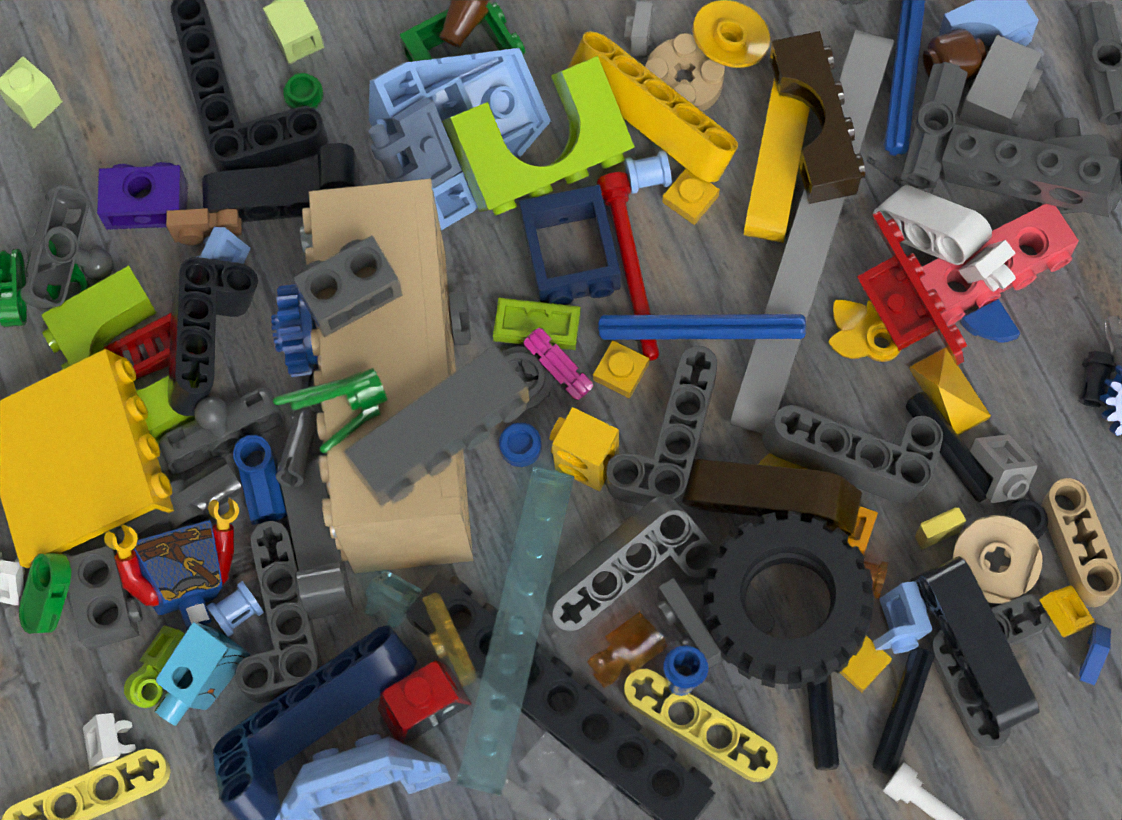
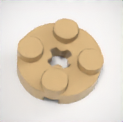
(685, 54)
(1019, 545)

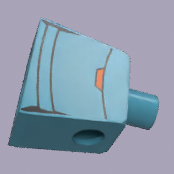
(207, 659)

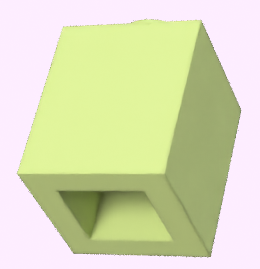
(293, 28)
(28, 92)

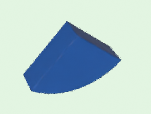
(991, 323)
(1099, 648)

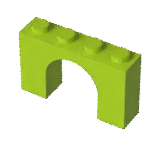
(594, 137)
(98, 316)

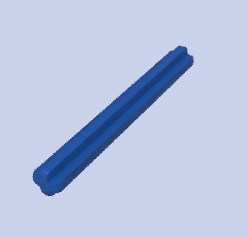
(904, 77)
(702, 326)

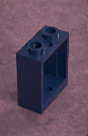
(563, 209)

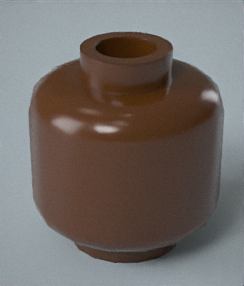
(956, 48)

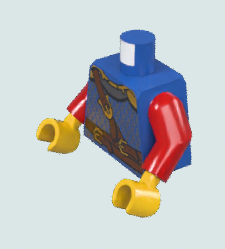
(178, 566)

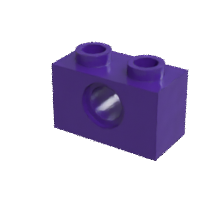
(122, 183)

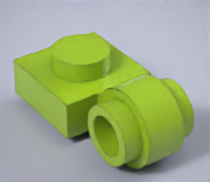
(153, 663)

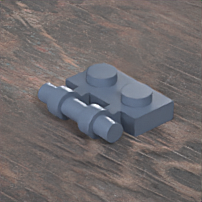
(424, 141)

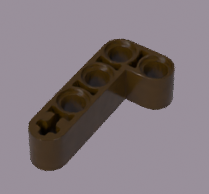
(771, 489)

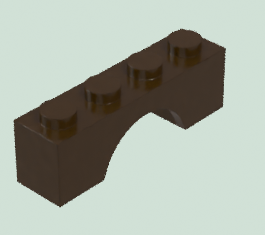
(804, 73)

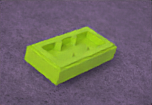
(519, 318)

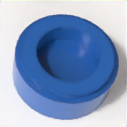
(520, 444)

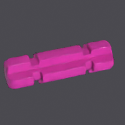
(558, 363)

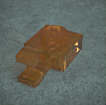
(629, 645)

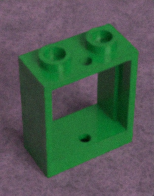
(426, 35)

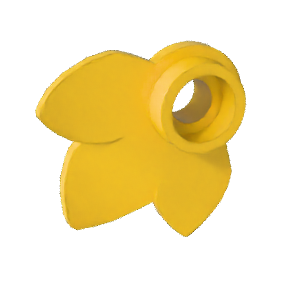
(858, 329)

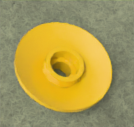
(731, 33)

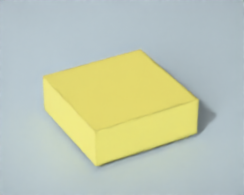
(940, 527)

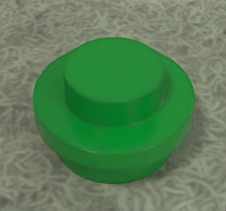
(302, 91)

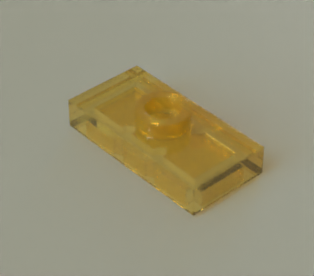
(447, 640)

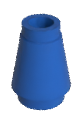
(686, 662)

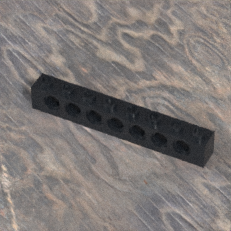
(567, 726)

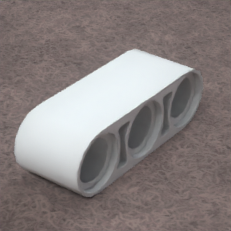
(936, 224)

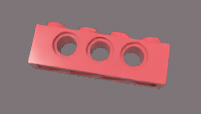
(1041, 229)

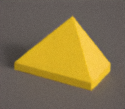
(950, 391)

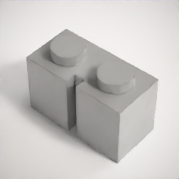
(1000, 86)

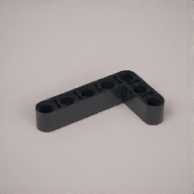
(219, 101)

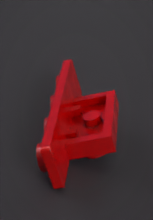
(903, 300)

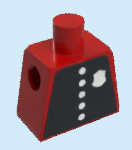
(422, 701)

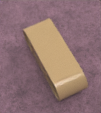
(1098, 552)

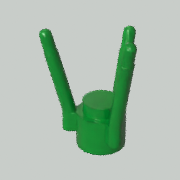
(360, 391)

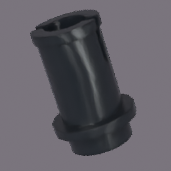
(1098, 368)

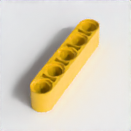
(660, 110)
(776, 168)

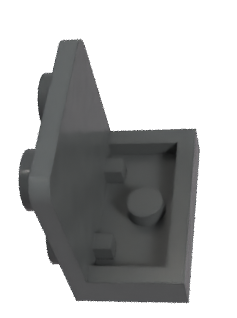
(684, 608)

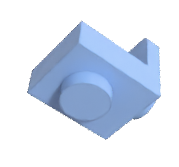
(905, 618)

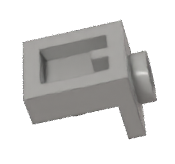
(1007, 464)

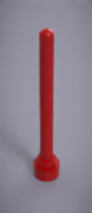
(615, 192)

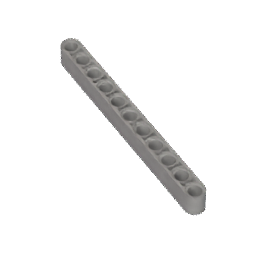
(809, 246)

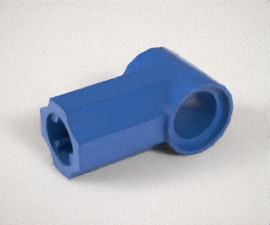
(259, 483)

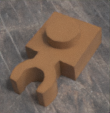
(194, 225)

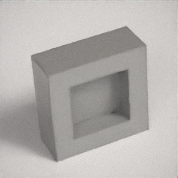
(639, 28)

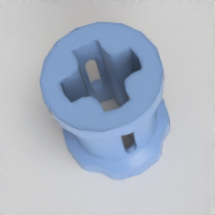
(648, 171)
(235, 609)

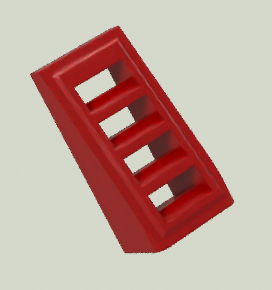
(146, 335)

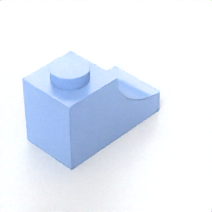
(991, 18)

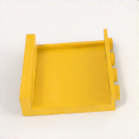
(77, 457)

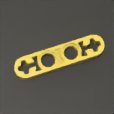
(703, 720)
(84, 789)

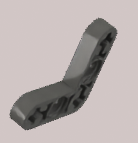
(946, 662)

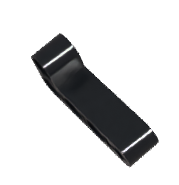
(280, 190)
(202, 292)
(978, 643)

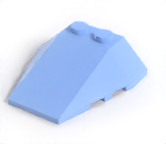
(455, 87)
(356, 771)

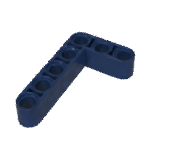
(301, 716)

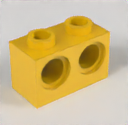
(584, 447)

